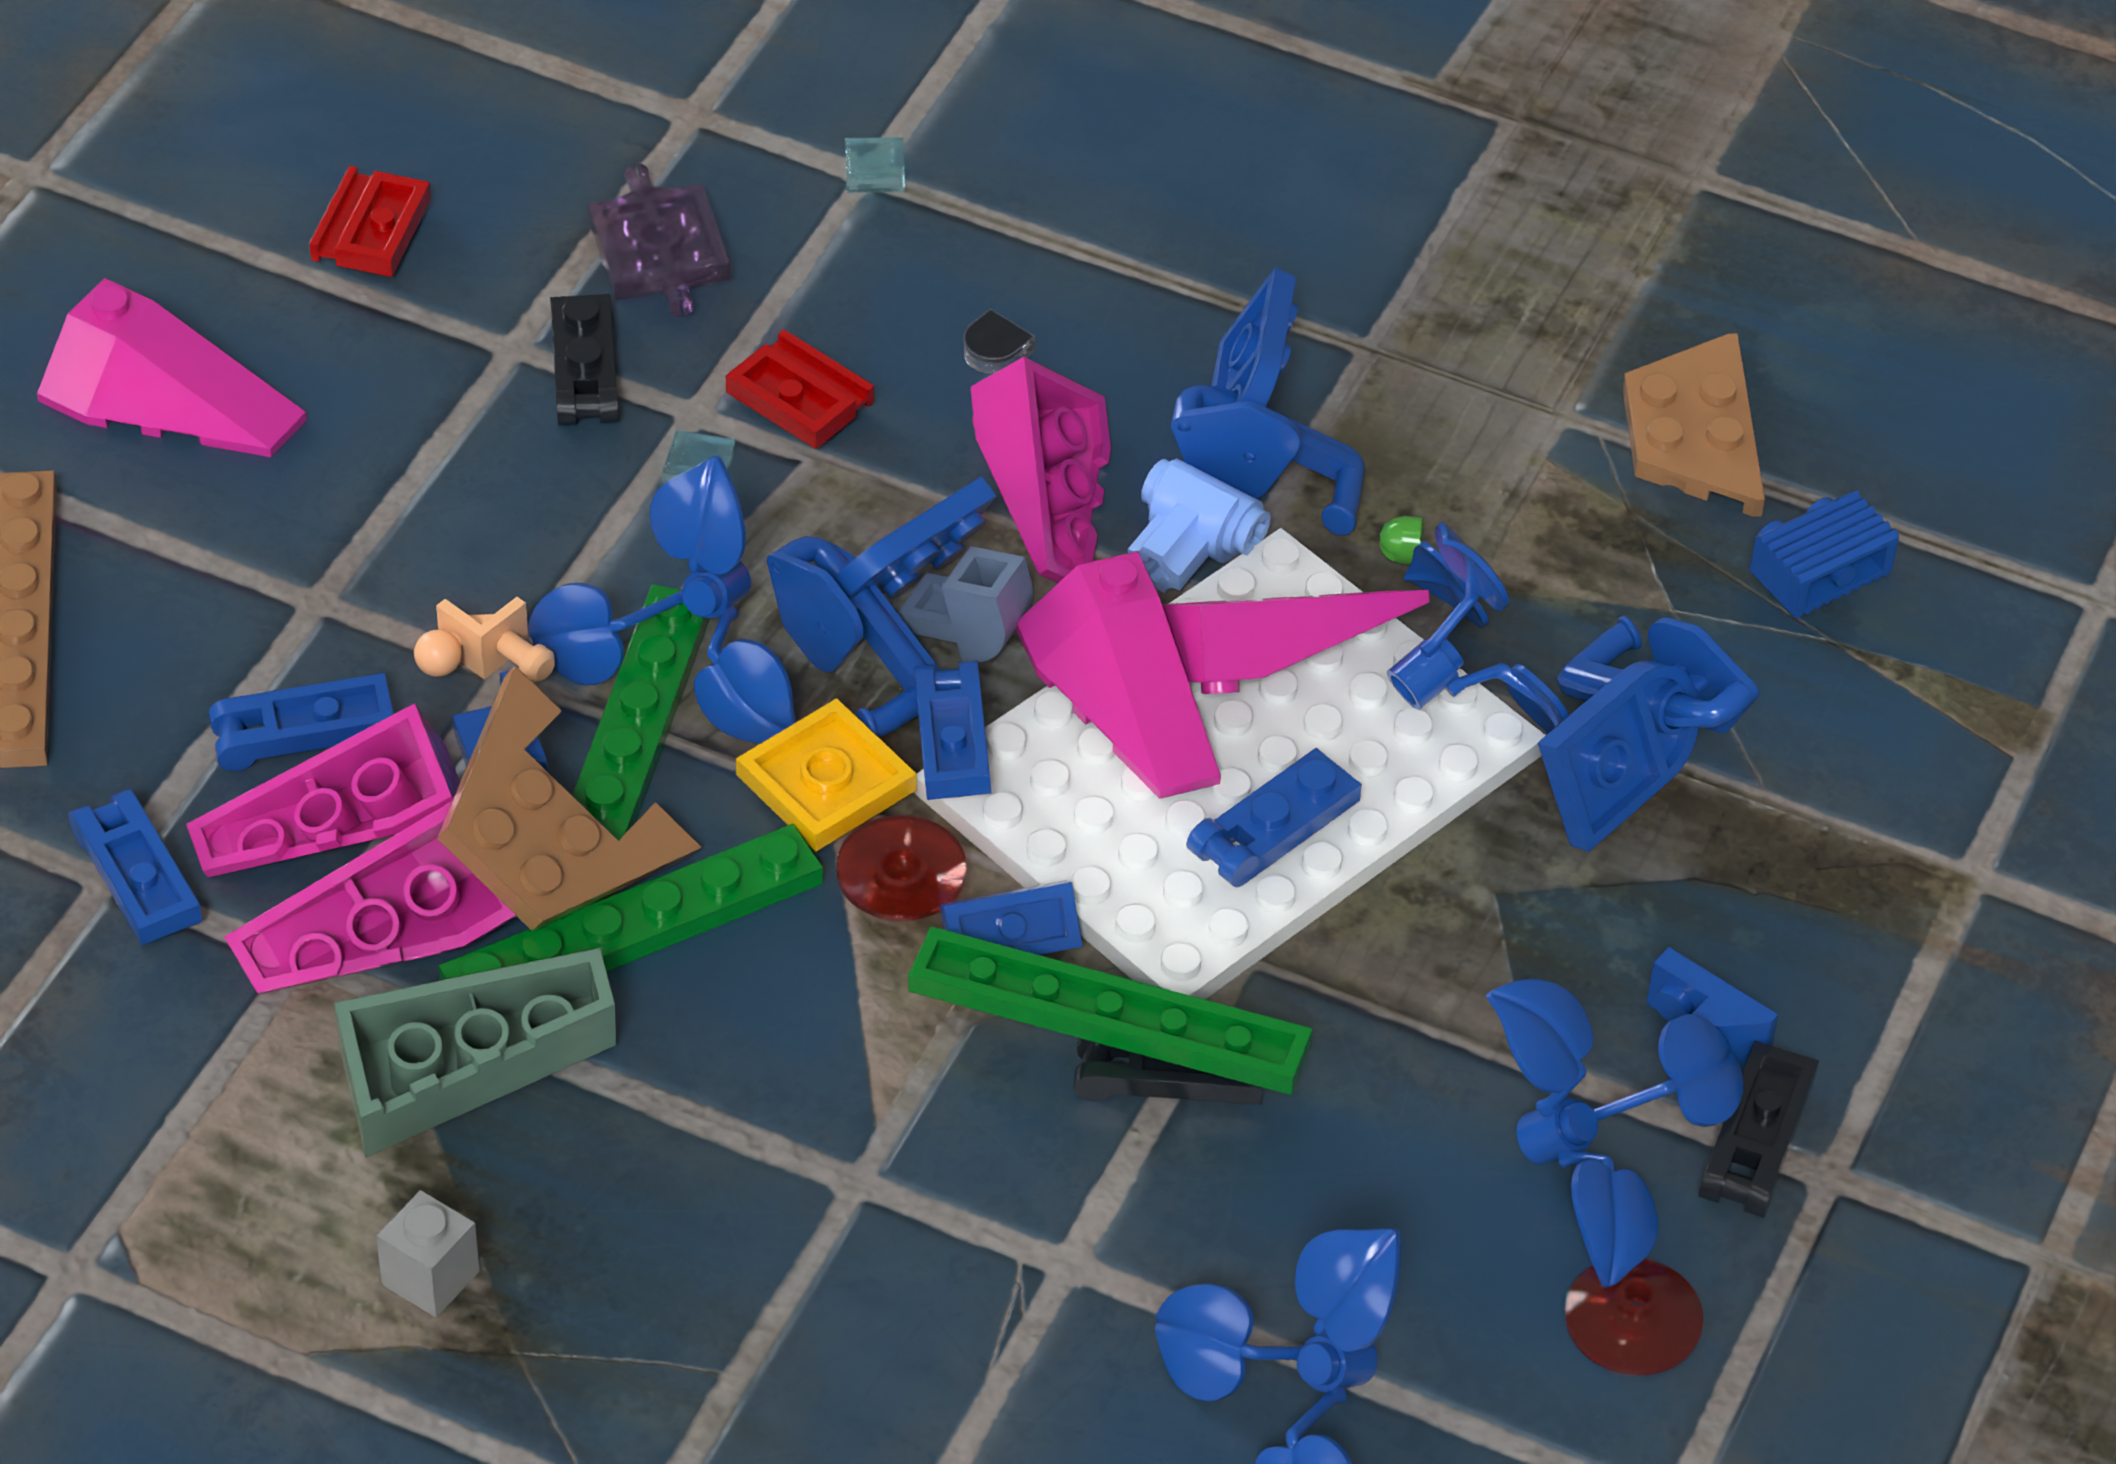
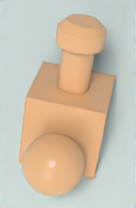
(482, 643)

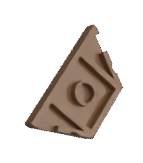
(1695, 424)

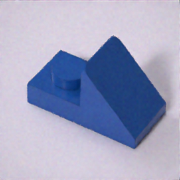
(1686, 988)

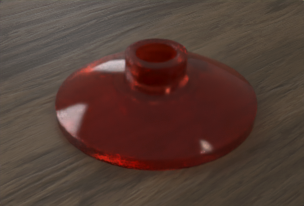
(901, 867)
(1632, 1336)

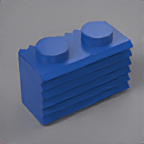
(1824, 553)

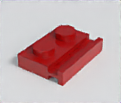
(370, 221)
(799, 389)

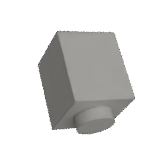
(428, 1253)

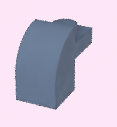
(974, 604)

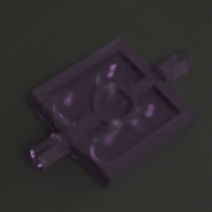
(658, 241)

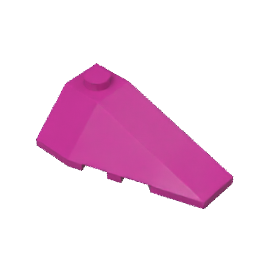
(147, 368)
(1046, 455)
(1257, 638)
(1117, 662)
(333, 800)
(373, 912)

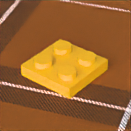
(826, 774)

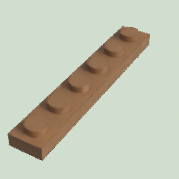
(26, 614)

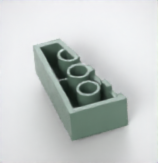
(468, 1040)

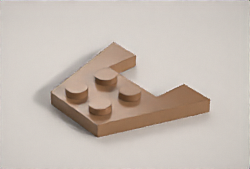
(531, 835)

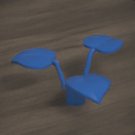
(700, 521)
(1459, 579)
(1548, 1039)
(1343, 1281)

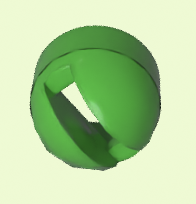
(1400, 538)

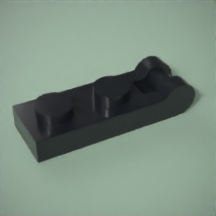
(584, 358)
(1150, 1077)
(1760, 1128)

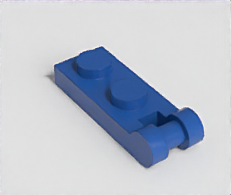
(296, 719)
(952, 731)
(1275, 818)
(136, 867)

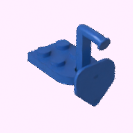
(1242, 441)
(843, 599)
(1636, 721)

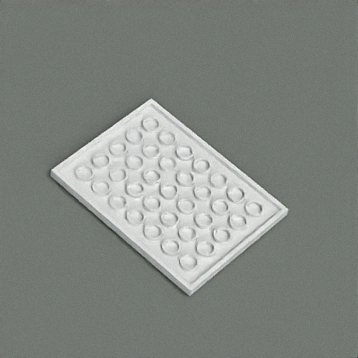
(1143, 898)

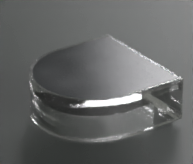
(995, 343)

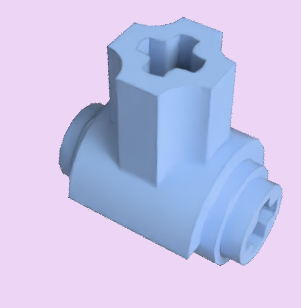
(1194, 520)

